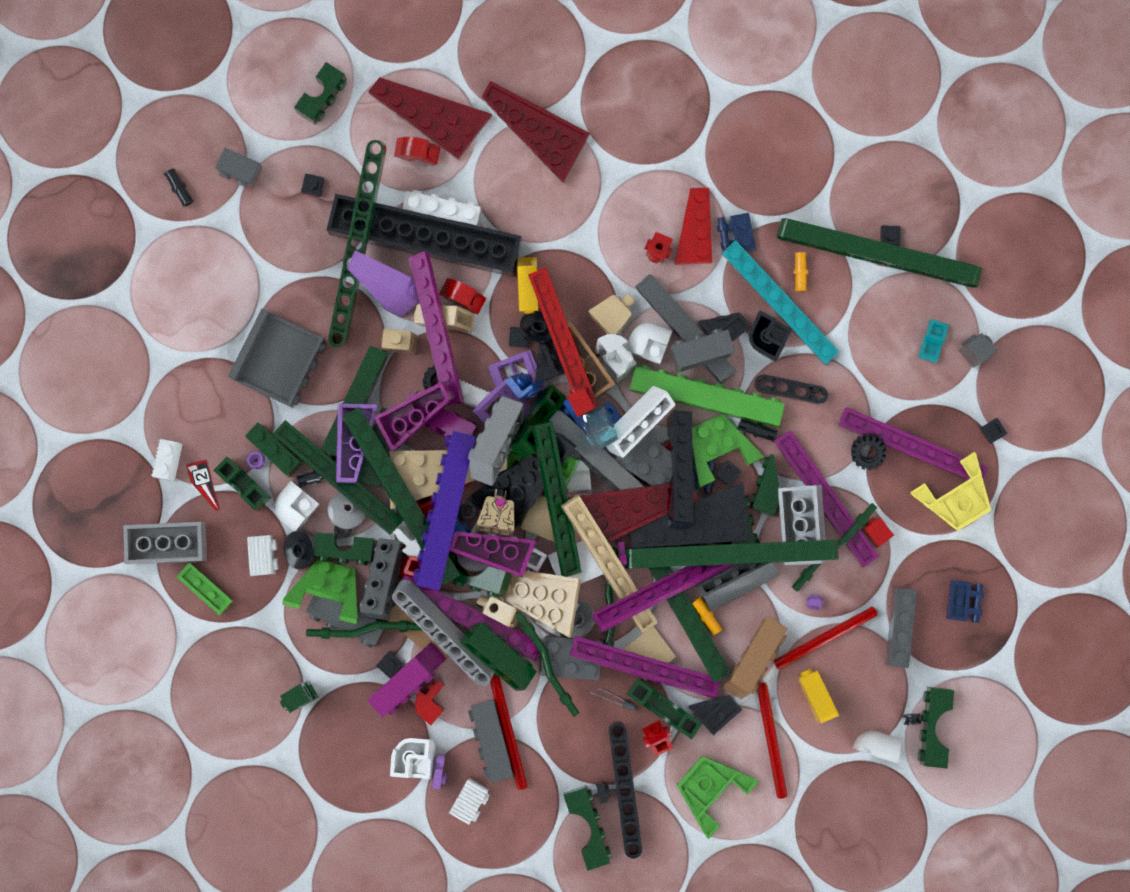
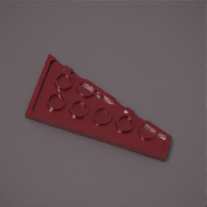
(439, 119)
(544, 133)
(628, 509)

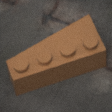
(596, 372)
(755, 658)

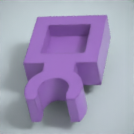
(439, 776)

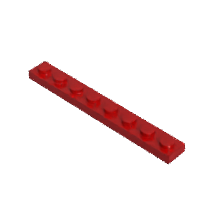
(560, 332)

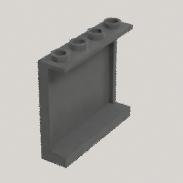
(277, 358)

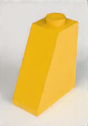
(527, 299)
(817, 696)

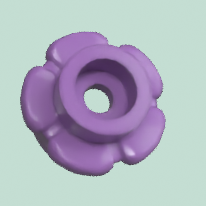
(251, 460)
(814, 602)

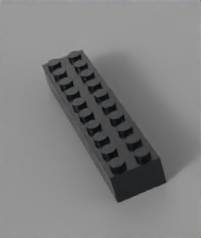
(421, 232)

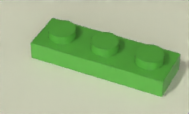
(204, 588)

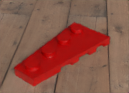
(695, 236)

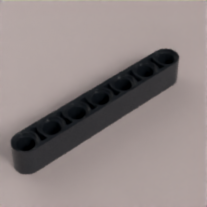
(623, 799)

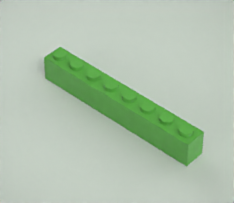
(709, 397)

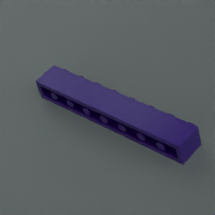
(444, 511)

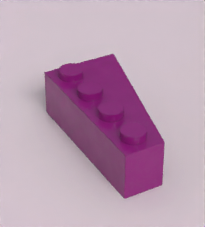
(408, 417)
(449, 421)
(499, 552)
(407, 680)

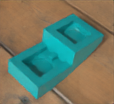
(933, 341)

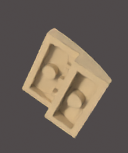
(538, 520)
(652, 646)

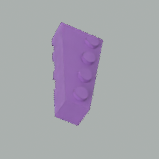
(348, 452)

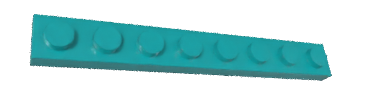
(780, 302)

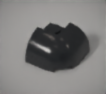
(768, 336)

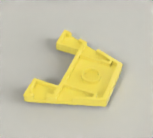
(964, 502)

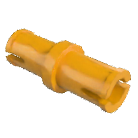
(800, 272)
(707, 616)

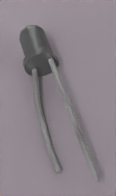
(628, 705)

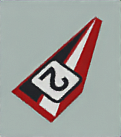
(201, 480)

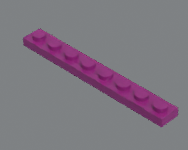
(435, 323)
(906, 443)
(832, 505)
(654, 594)
(467, 616)
(643, 667)

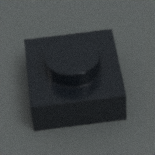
(312, 185)
(890, 234)
(517, 339)
(993, 430)
(728, 473)
(389, 664)
(603, 791)

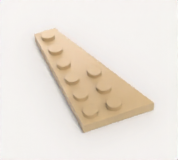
(420, 471)
(544, 598)

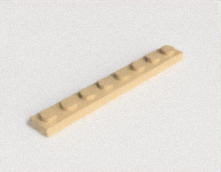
(605, 557)

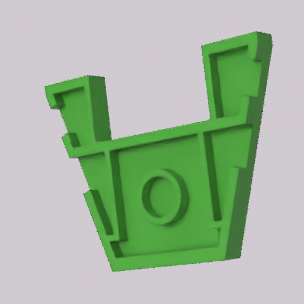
(716, 439)
(329, 582)
(704, 785)

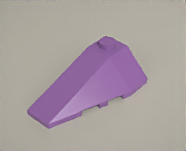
(390, 287)

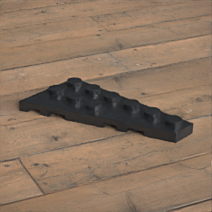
(522, 482)
(715, 521)

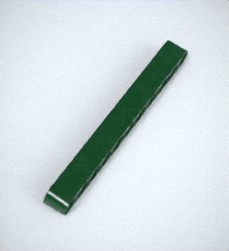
(363, 236)
(879, 252)
(732, 554)

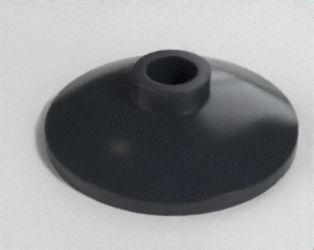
(535, 327)
(298, 550)

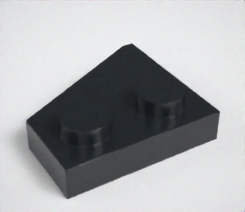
(733, 323)
(548, 362)
(715, 712)

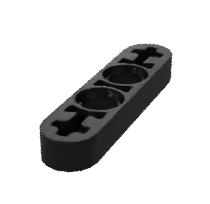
(791, 386)

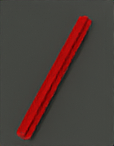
(825, 637)
(508, 733)
(772, 741)

